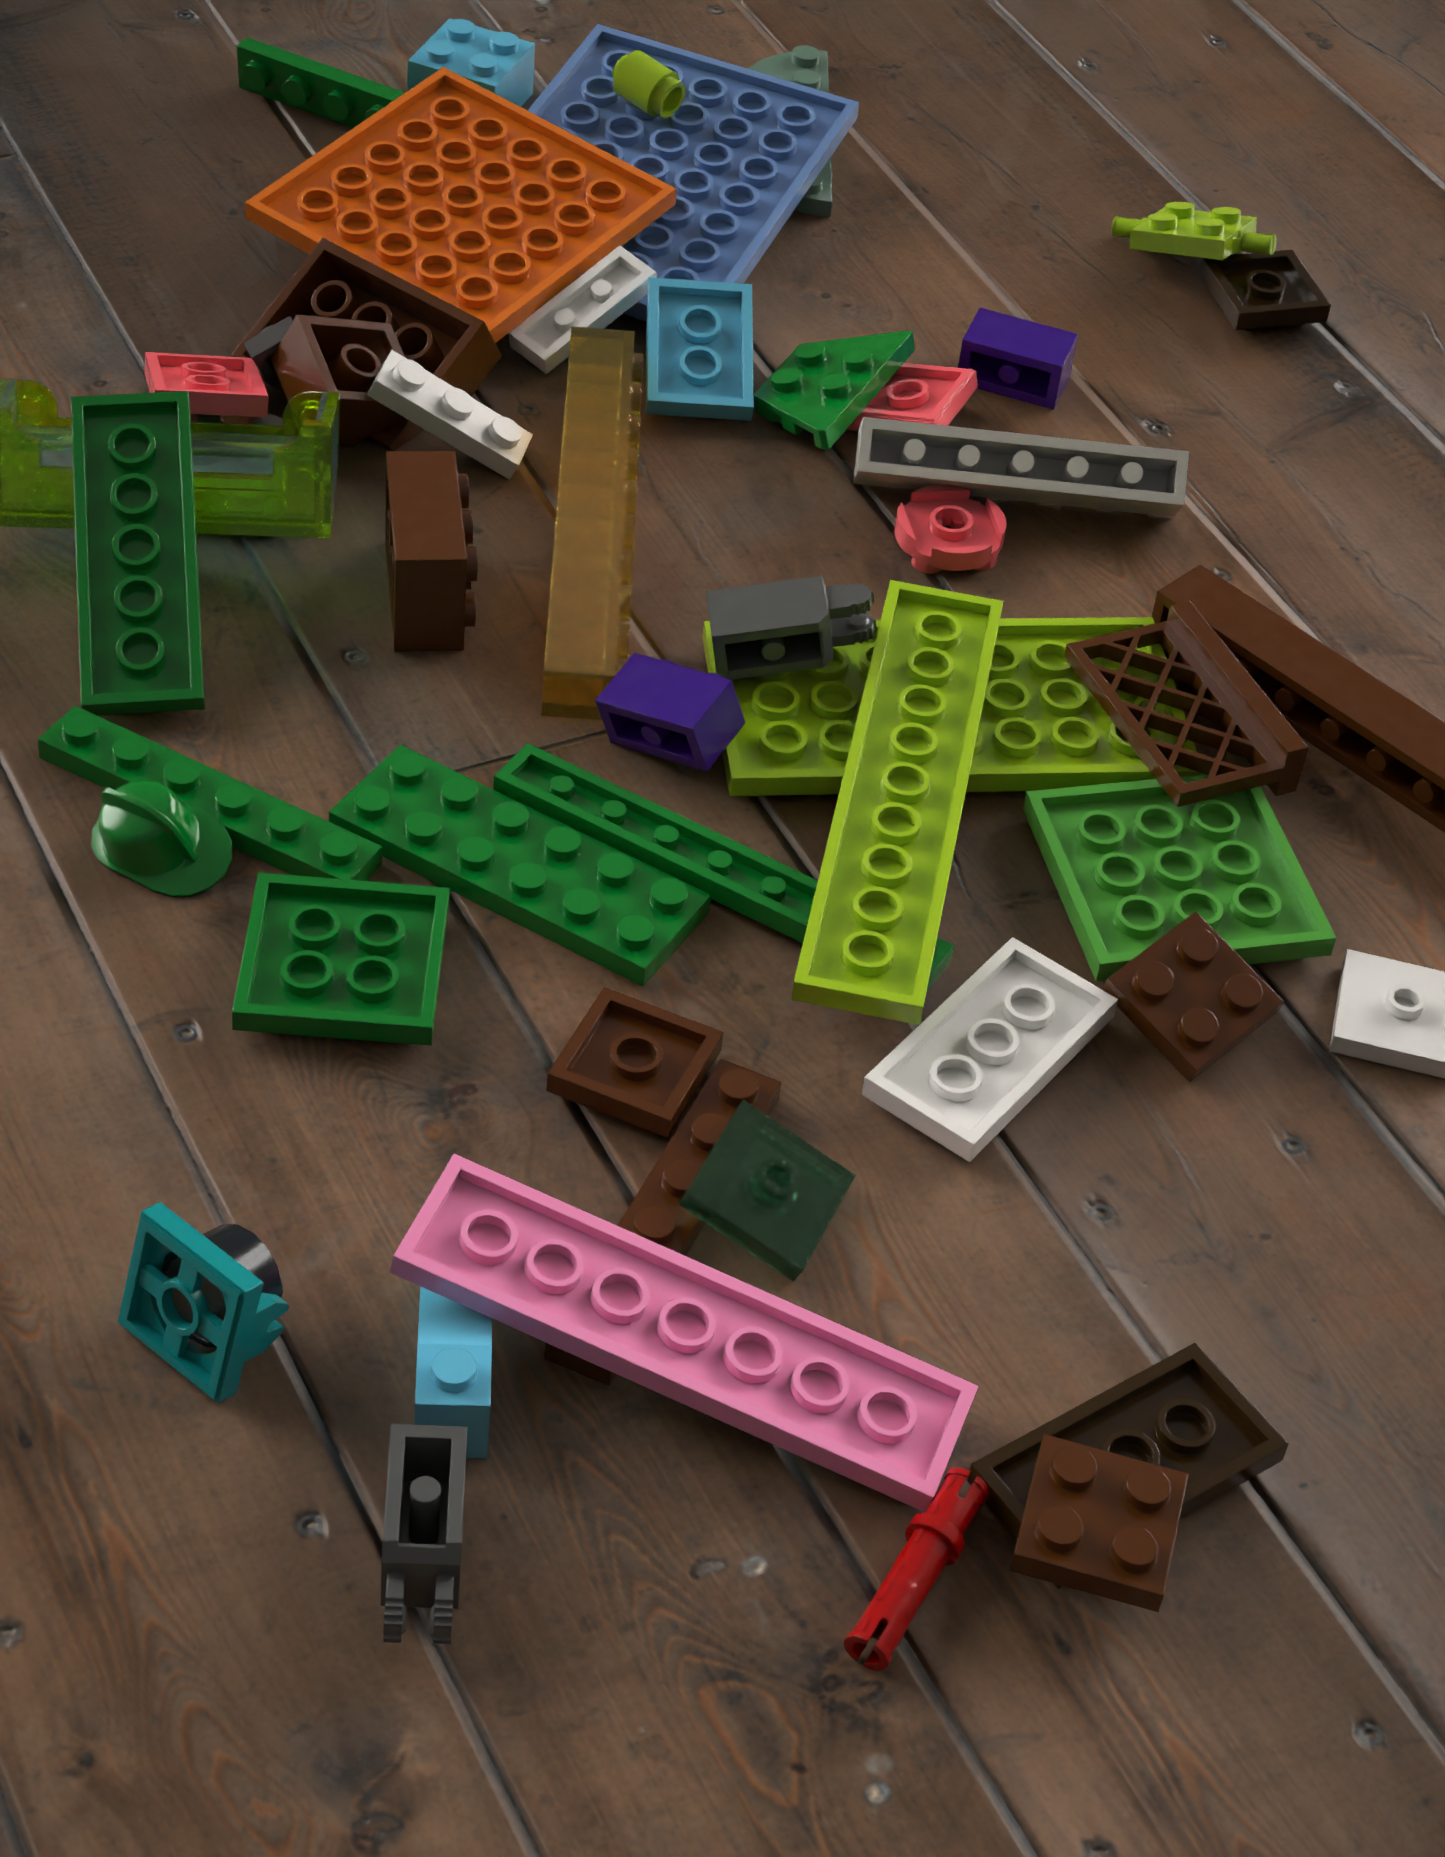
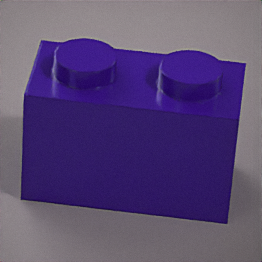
(1018, 357)
(670, 711)

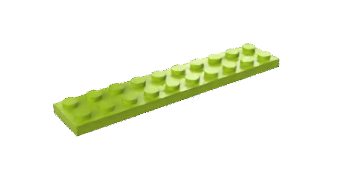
(899, 806)

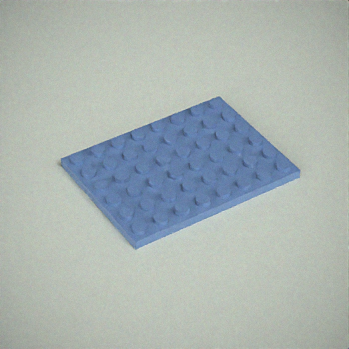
(733, 151)

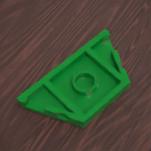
(831, 383)

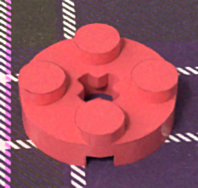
(971, 542)

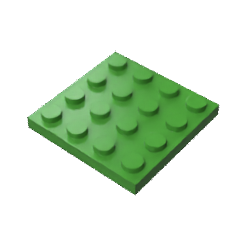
(1142, 865)

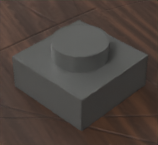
(264, 346)

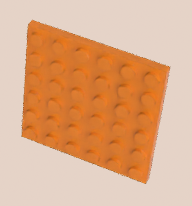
(465, 200)

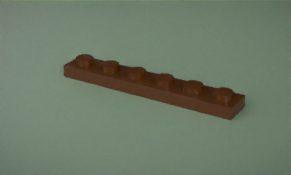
(656, 1207)

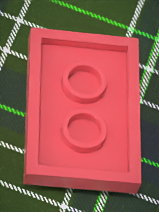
(214, 384)

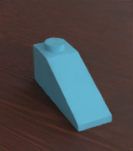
(454, 1369)

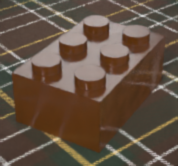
(429, 551)

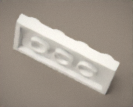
(989, 1048)

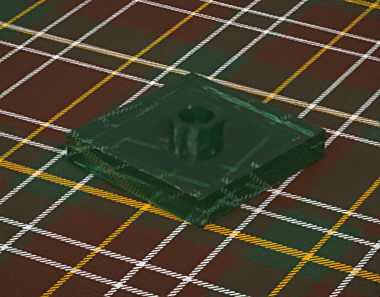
(767, 1190)

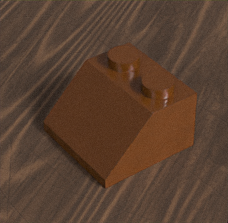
(341, 358)

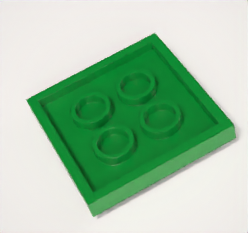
(342, 959)

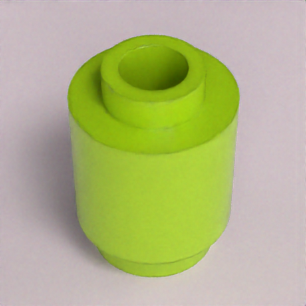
(648, 84)

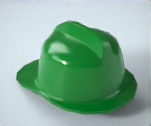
(160, 840)

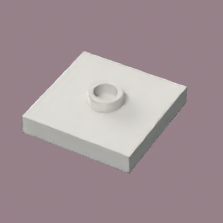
(1390, 1013)

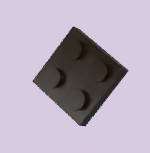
(1264, 290)

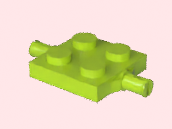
(1195, 233)

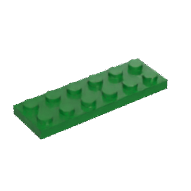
(136, 554)
(523, 864)

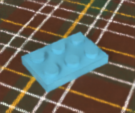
(699, 349)

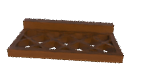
(1222, 693)

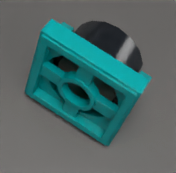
(203, 1288)

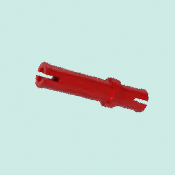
(932, 1543)

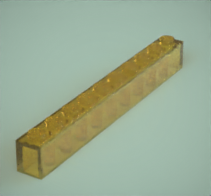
(591, 522)

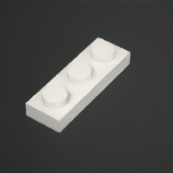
(588, 302)
(450, 414)

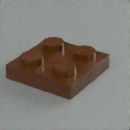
(1193, 996)
(635, 1062)
(1100, 1523)

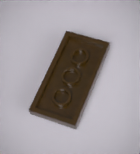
(1168, 1415)

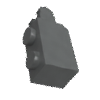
(786, 625)
(423, 1526)

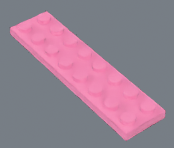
(686, 1331)

